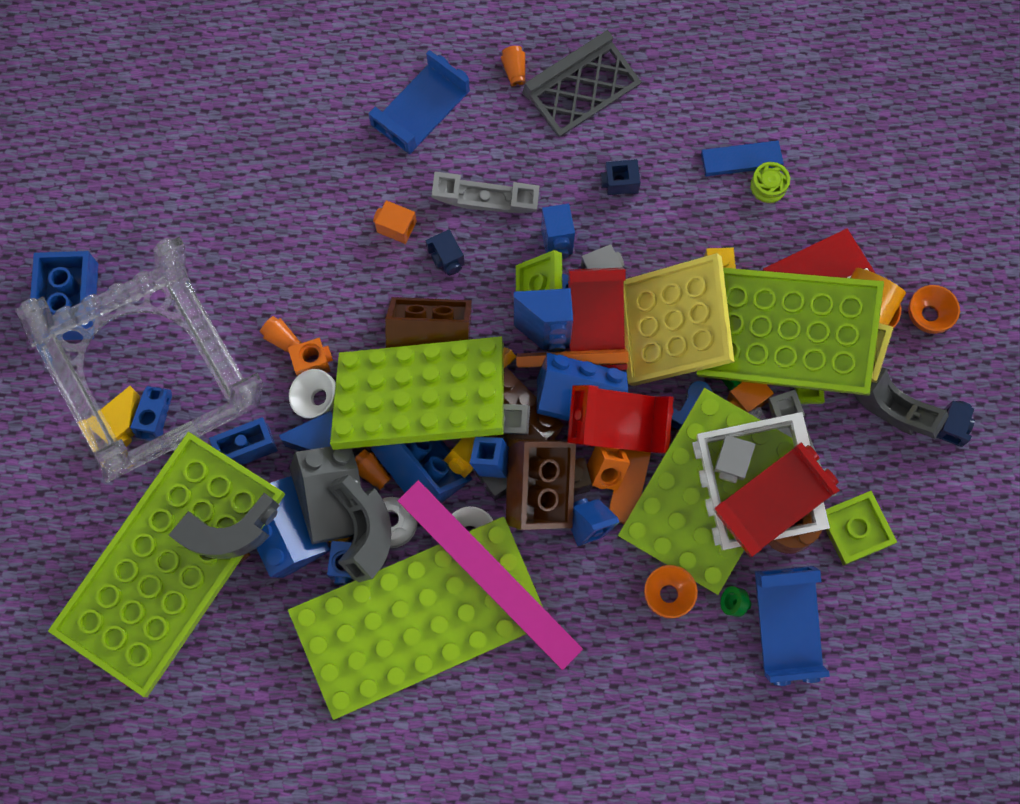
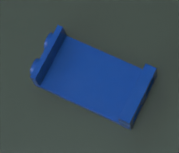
(421, 104)
(790, 625)

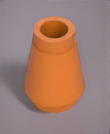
(514, 64)
(278, 334)
(371, 469)

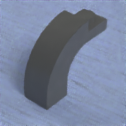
(902, 410)
(371, 528)
(228, 541)

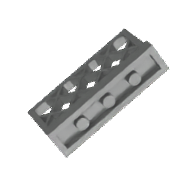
(565, 70)

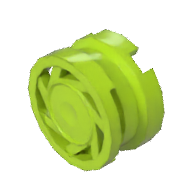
(769, 183)

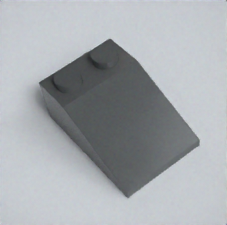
(322, 511)

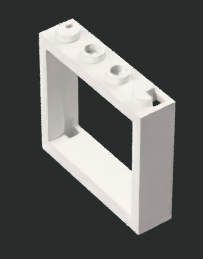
(707, 476)

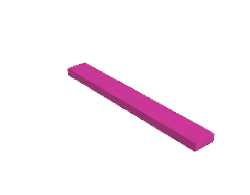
(490, 575)

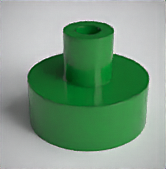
(735, 601)

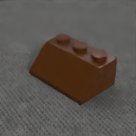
(426, 321)
(539, 425)
(540, 484)

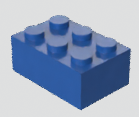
(64, 281)

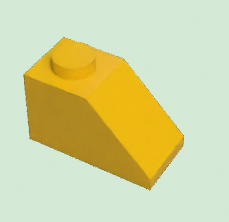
(120, 414)

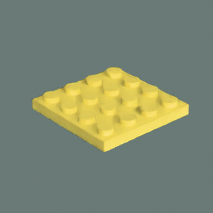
(677, 321)

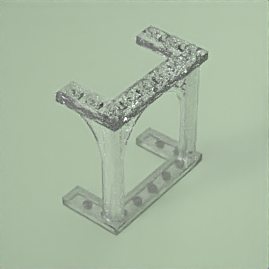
(171, 277)

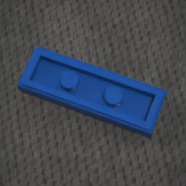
(740, 158)

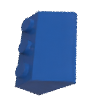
(545, 317)
(560, 373)
(424, 463)
(288, 541)

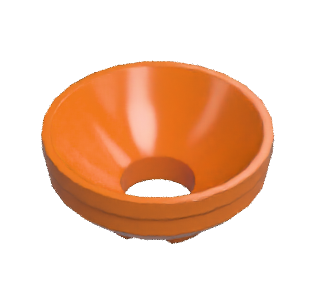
(939, 299)
(679, 579)

